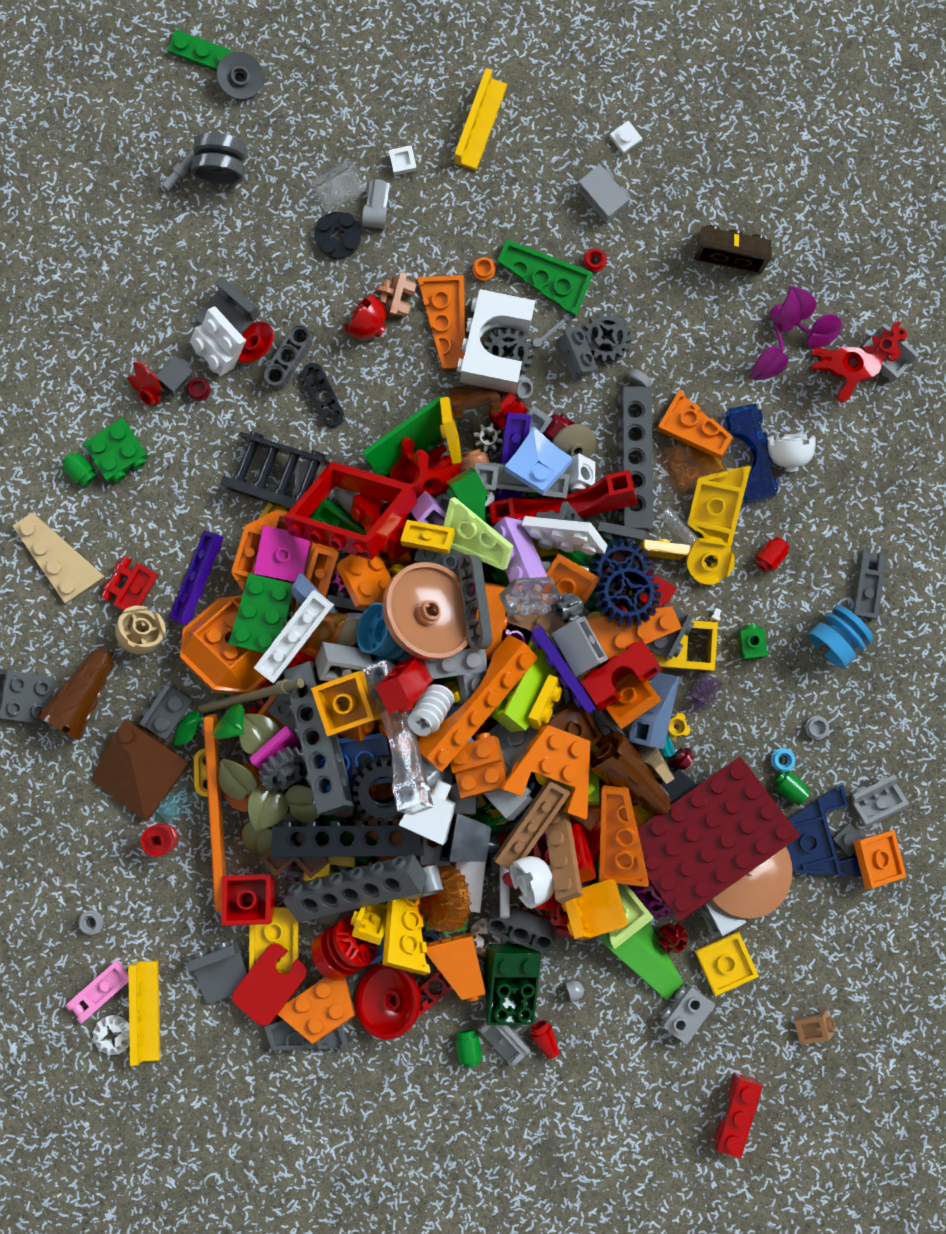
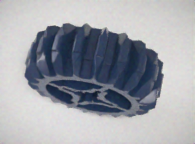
(632, 555)
(645, 587)

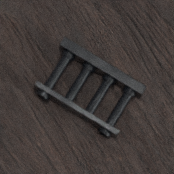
(259, 489)

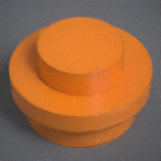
(483, 269)

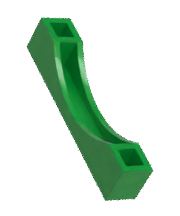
(471, 492)

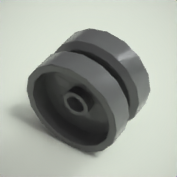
(218, 158)

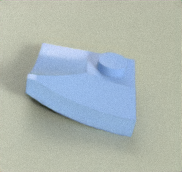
(538, 462)

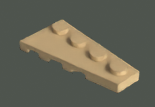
(58, 560)

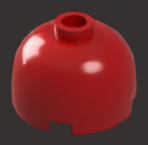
(367, 319)

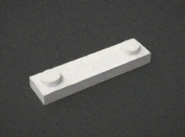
(293, 636)

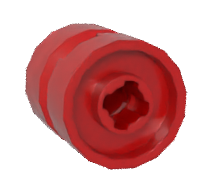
(159, 839)

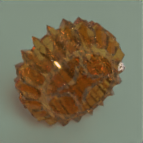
(450, 907)

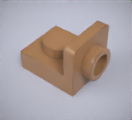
(815, 1028)

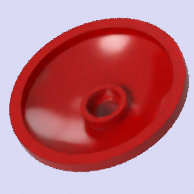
(376, 1002)

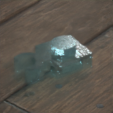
(174, 806)

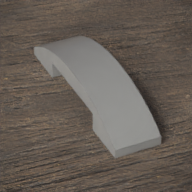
(494, 476)

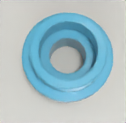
(790, 760)

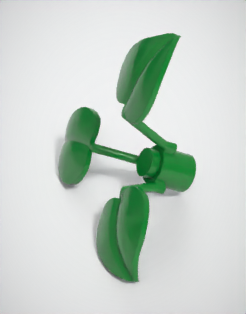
(228, 727)

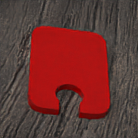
(267, 990)

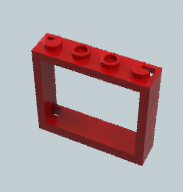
(396, 492)

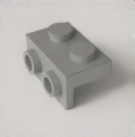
(894, 369)
(879, 800)

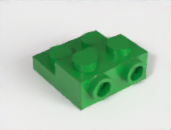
(116, 451)

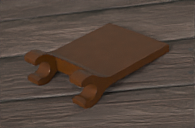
(471, 397)

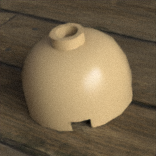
(139, 630)

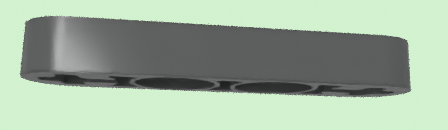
(469, 567)

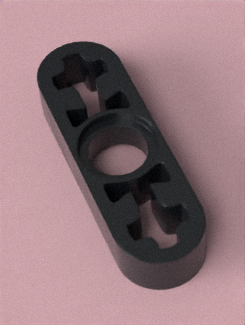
(322, 377)

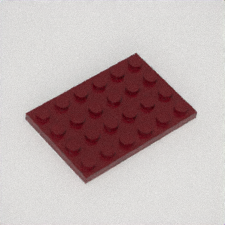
(713, 838)

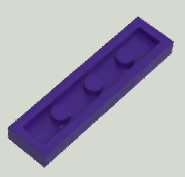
(514, 433)
(196, 577)
(556, 660)

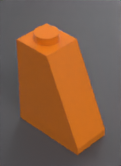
(459, 965)

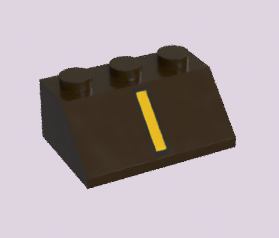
(733, 249)

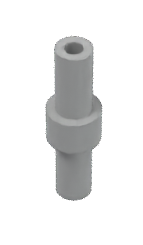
(180, 170)

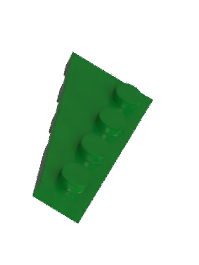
(551, 277)

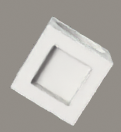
(581, 473)

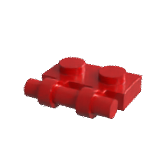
(136, 587)

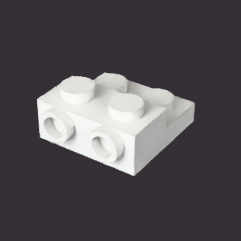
(217, 342)

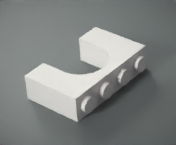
(491, 312)

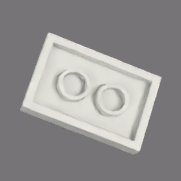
(564, 535)

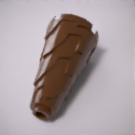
(77, 698)
(622, 766)

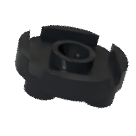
(345, 224)

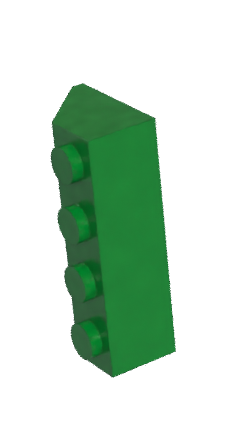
(421, 428)

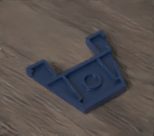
(815, 848)

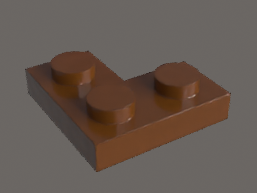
(309, 865)

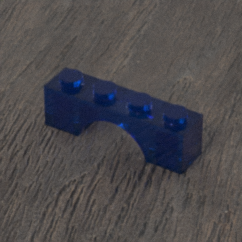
(745, 424)

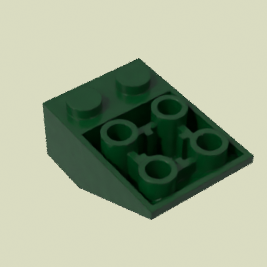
(511, 984)

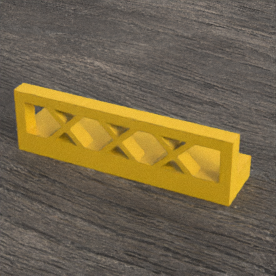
(480, 121)
(144, 1015)

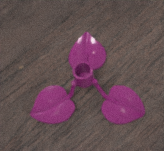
(796, 307)

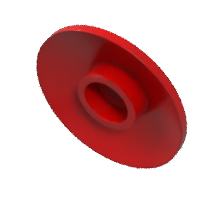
(258, 341)

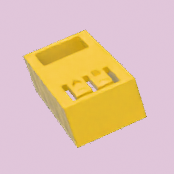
(681, 662)

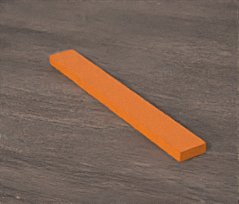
(215, 808)

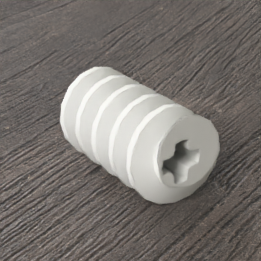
(430, 710)

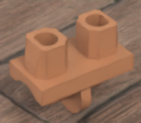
(399, 286)

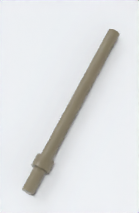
(281, 688)

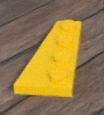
(403, 937)

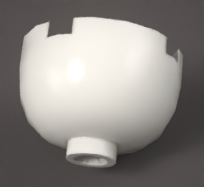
(791, 451)
(534, 880)

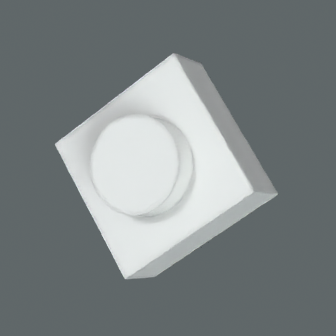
(625, 137)
(402, 160)

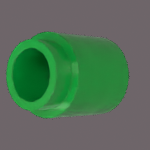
(78, 469)
(791, 787)
(468, 1048)

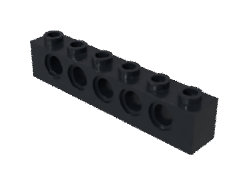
(284, 844)

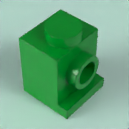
(750, 651)

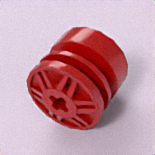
(339, 953)

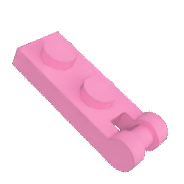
(99, 991)

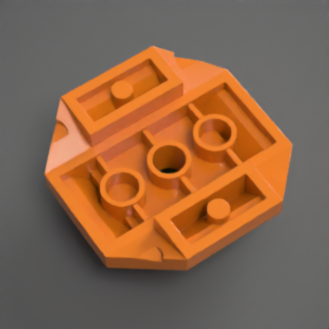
(319, 563)
(210, 657)

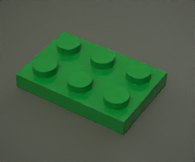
(261, 613)

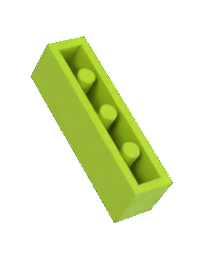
(518, 703)

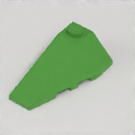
(648, 960)

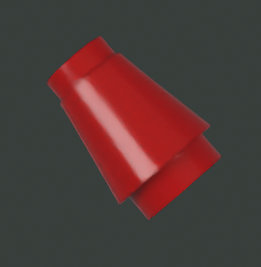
(544, 1037)

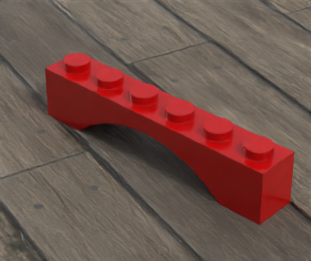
(607, 494)

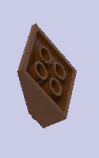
(138, 769)

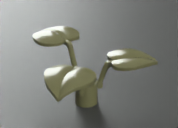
(239, 781)
(263, 806)

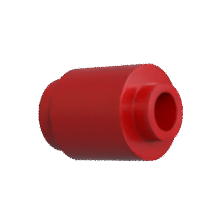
(772, 554)

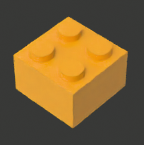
(345, 703)

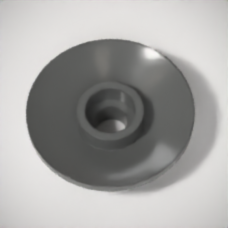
(240, 64)

